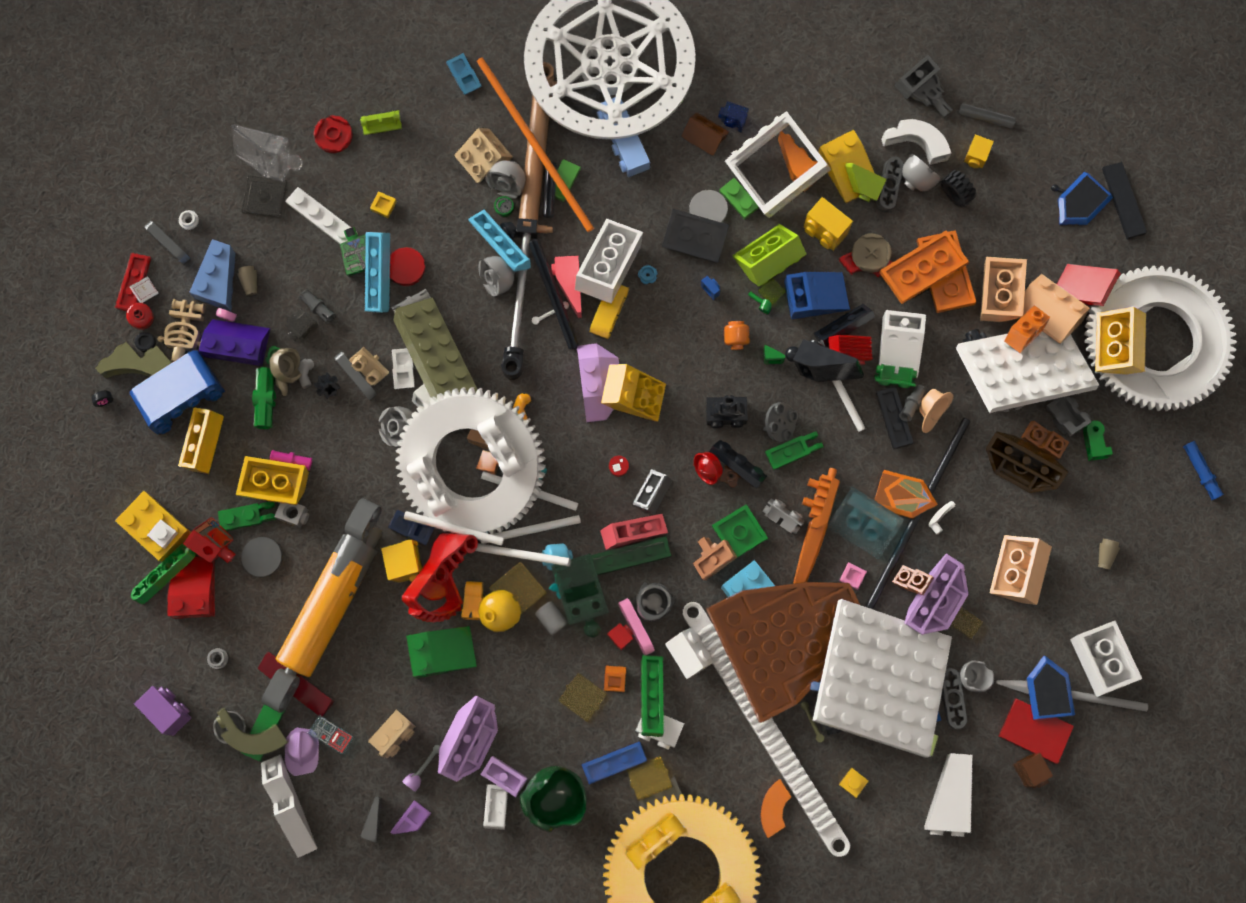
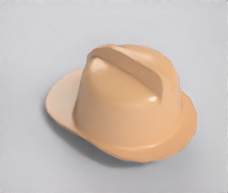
(933, 407)

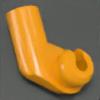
(521, 401)

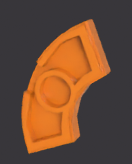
(773, 807)

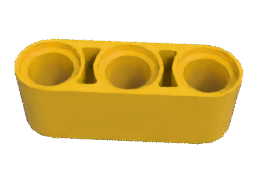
(607, 314)

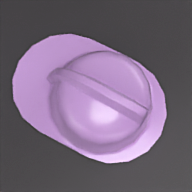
(301, 752)

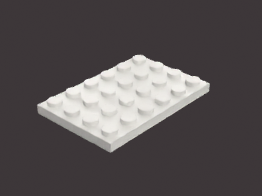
(1019, 379)

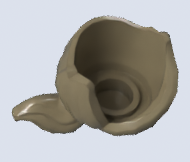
(284, 368)

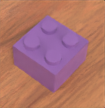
(163, 710)

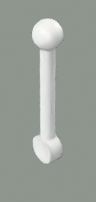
(535, 320)

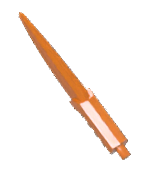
(820, 512)

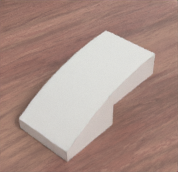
(402, 369)

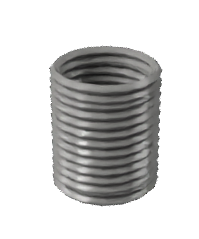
(551, 617)

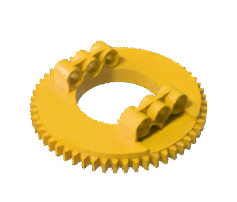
(660, 827)

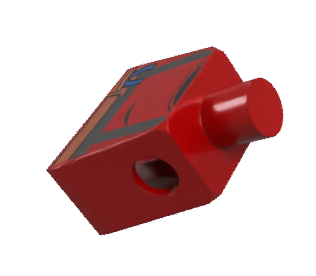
(210, 542)

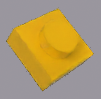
(383, 204)
(853, 782)

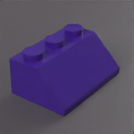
(234, 342)

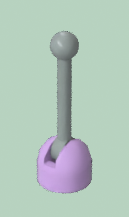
(413, 780)

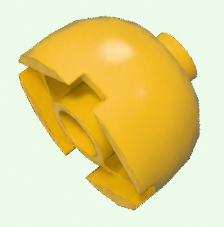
(499, 611)

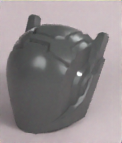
(648, 601)

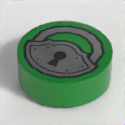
(504, 206)

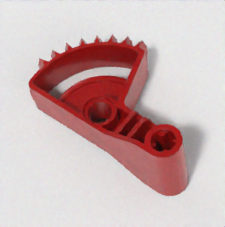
(436, 577)

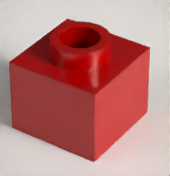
(621, 636)

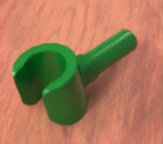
(765, 306)

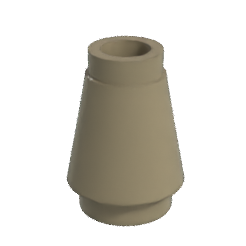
(248, 279)
(1107, 553)

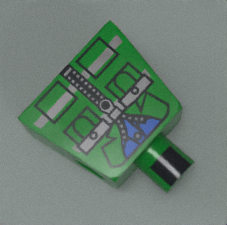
(353, 252)

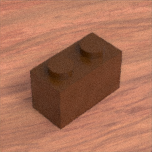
(1033, 771)

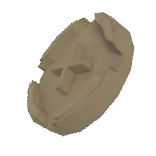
(871, 253)

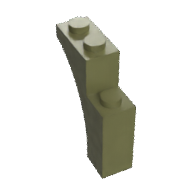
(126, 360)

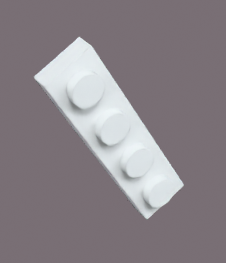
(318, 215)

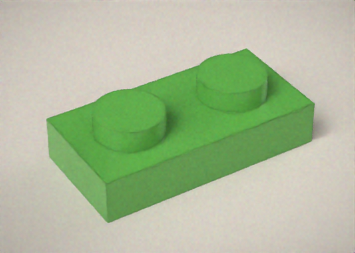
(739, 198)

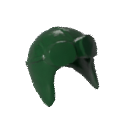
(554, 799)

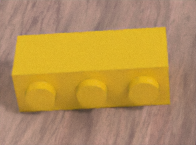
(201, 440)

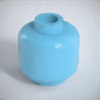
(556, 550)

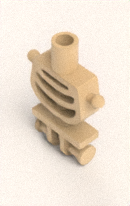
(170, 332)

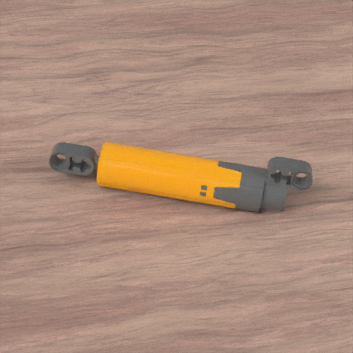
(326, 604)

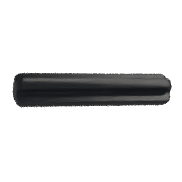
(549, 195)

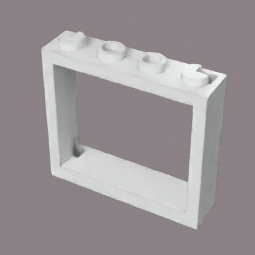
(794, 189)

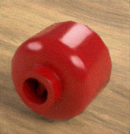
(144, 321)

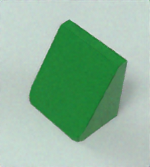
(772, 356)

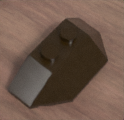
(1024, 463)

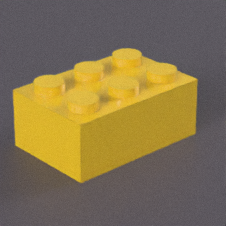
(143, 516)

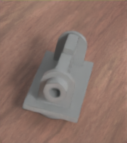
(778, 510)

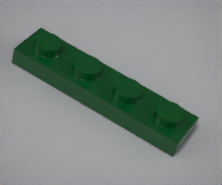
(631, 556)

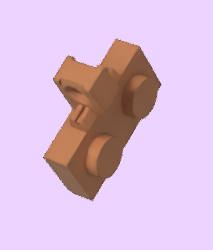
(713, 557)

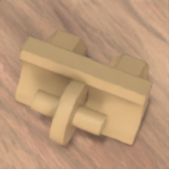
(369, 366)

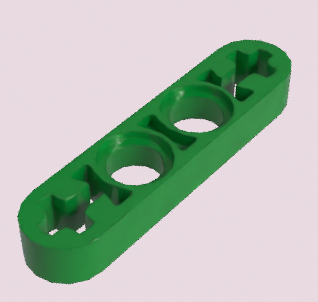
(151, 585)

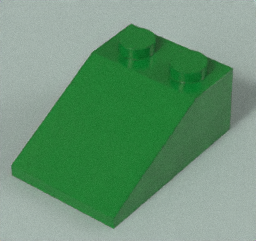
(441, 651)

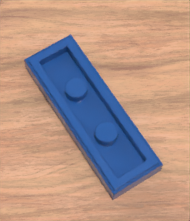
(614, 762)

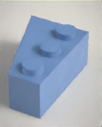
(215, 276)

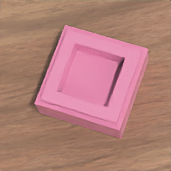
(853, 575)

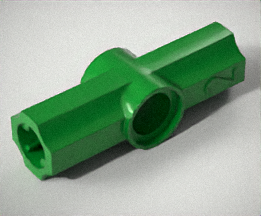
(263, 398)

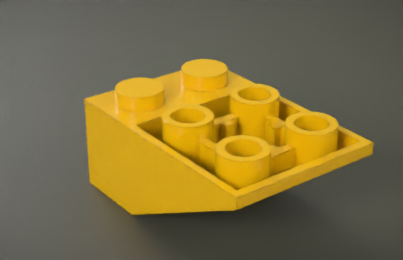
(633, 392)

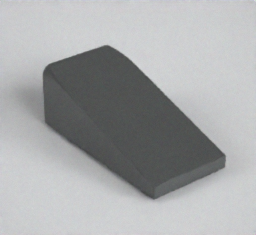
(372, 824)

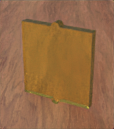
(582, 697)
(649, 778)

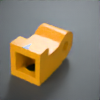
(472, 598)

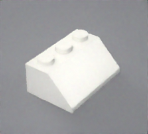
(1105, 658)

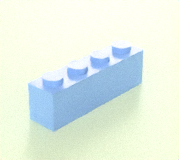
(630, 149)

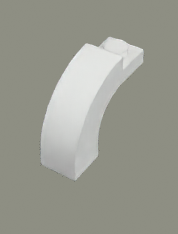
(923, 134)

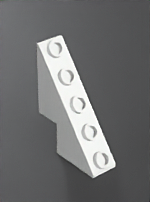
(287, 806)

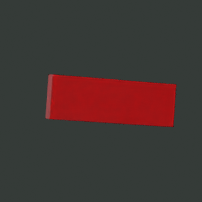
(135, 272)

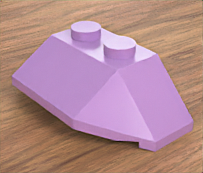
(594, 367)
(941, 600)
(468, 739)

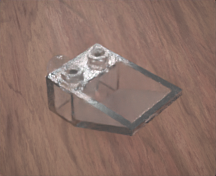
(265, 152)

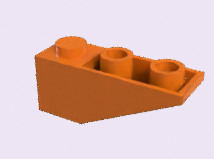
(795, 158)

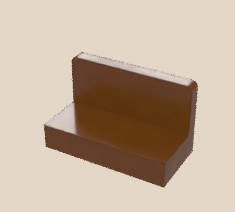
(704, 133)

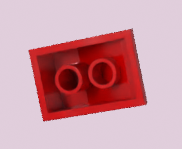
(193, 591)

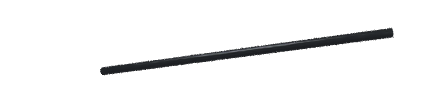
(913, 522)

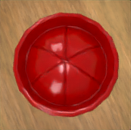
(708, 467)

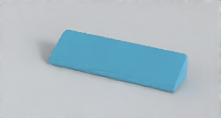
(500, 241)
(377, 272)

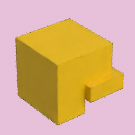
(402, 561)

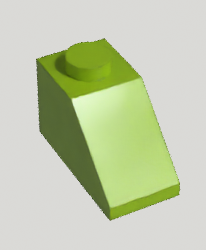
(865, 182)

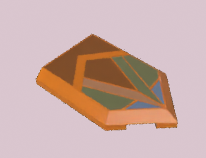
(904, 494)

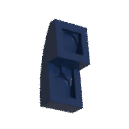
(410, 529)

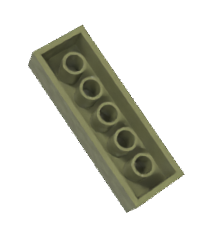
(432, 348)

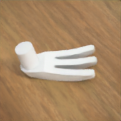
(937, 517)

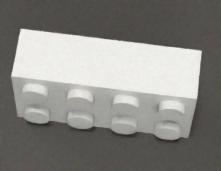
(608, 261)

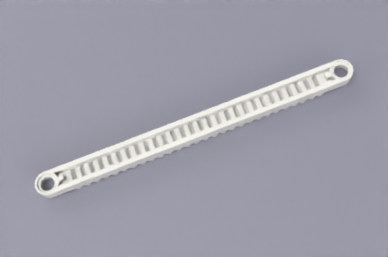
(770, 737)

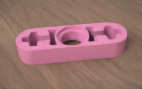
(636, 626)

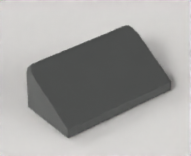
(652, 491)

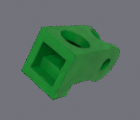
(1095, 442)

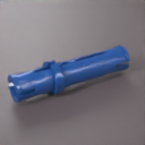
(1200, 465)

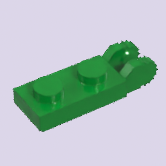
(792, 451)
(245, 516)

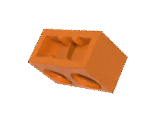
(1027, 329)

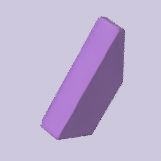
(412, 819)

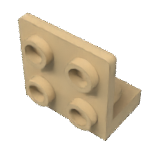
(481, 153)
(391, 734)

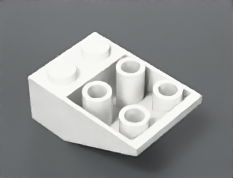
(902, 339)

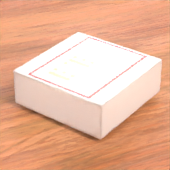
(144, 290)

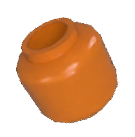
(736, 335)

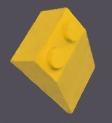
(836, 154)

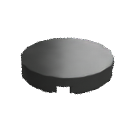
(262, 557)

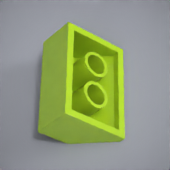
(770, 254)

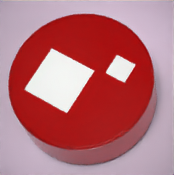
(618, 466)

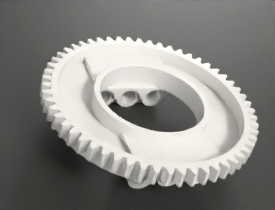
(1211, 334)
(508, 441)

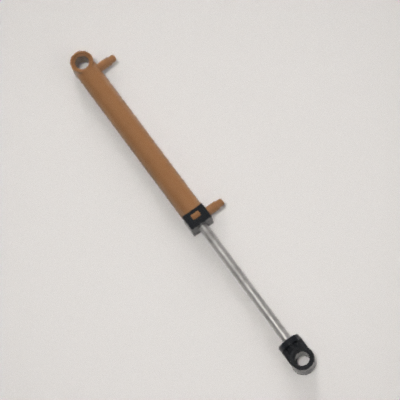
(528, 221)

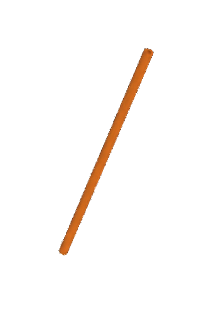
(535, 145)

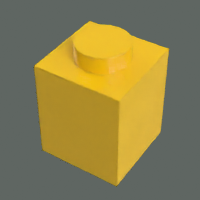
(978, 152)

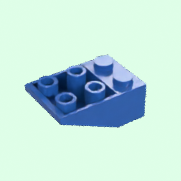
(816, 293)

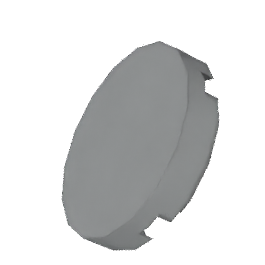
(709, 205)

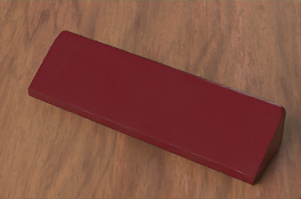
(306, 691)

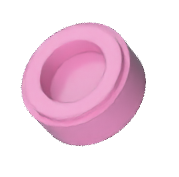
(227, 315)

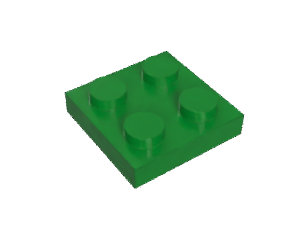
(740, 531)

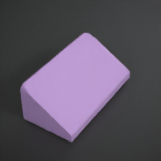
(504, 776)

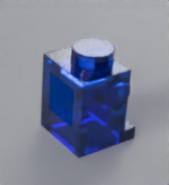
(734, 115)

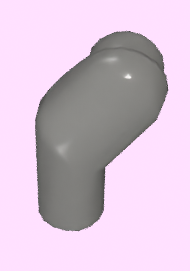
(304, 367)

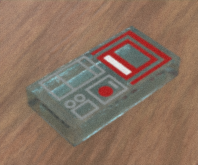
(331, 734)

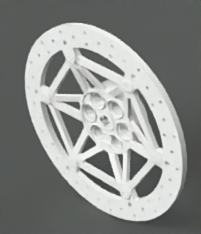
(605, 128)

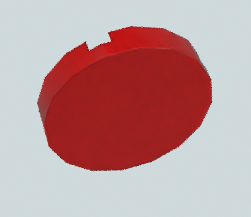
(333, 134)
(406, 266)

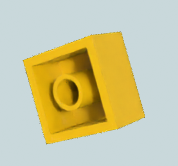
(827, 224)

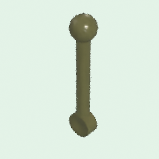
(819, 737)

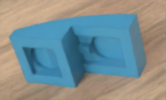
(463, 74)

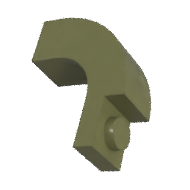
(254, 744)

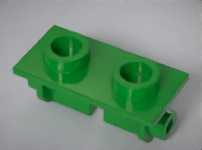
(902, 378)

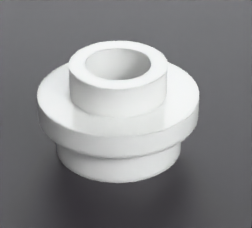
(184, 216)

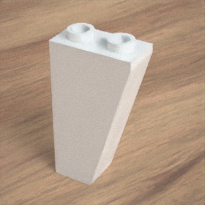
(952, 798)

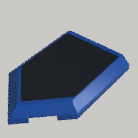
(1082, 201)
(1049, 691)

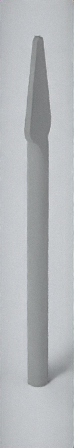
(1021, 685)

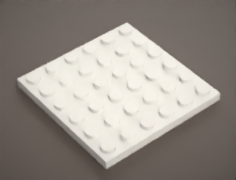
(882, 679)

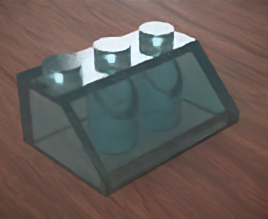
(865, 523)

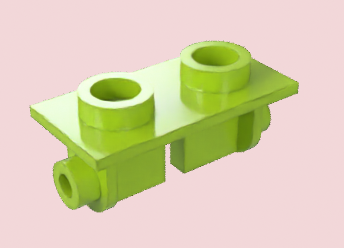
(381, 122)

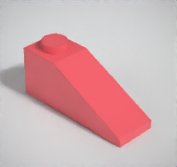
(566, 271)
(633, 531)

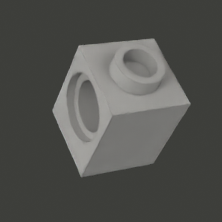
(284, 510)

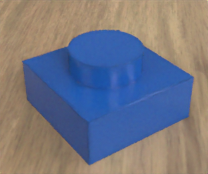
(711, 287)

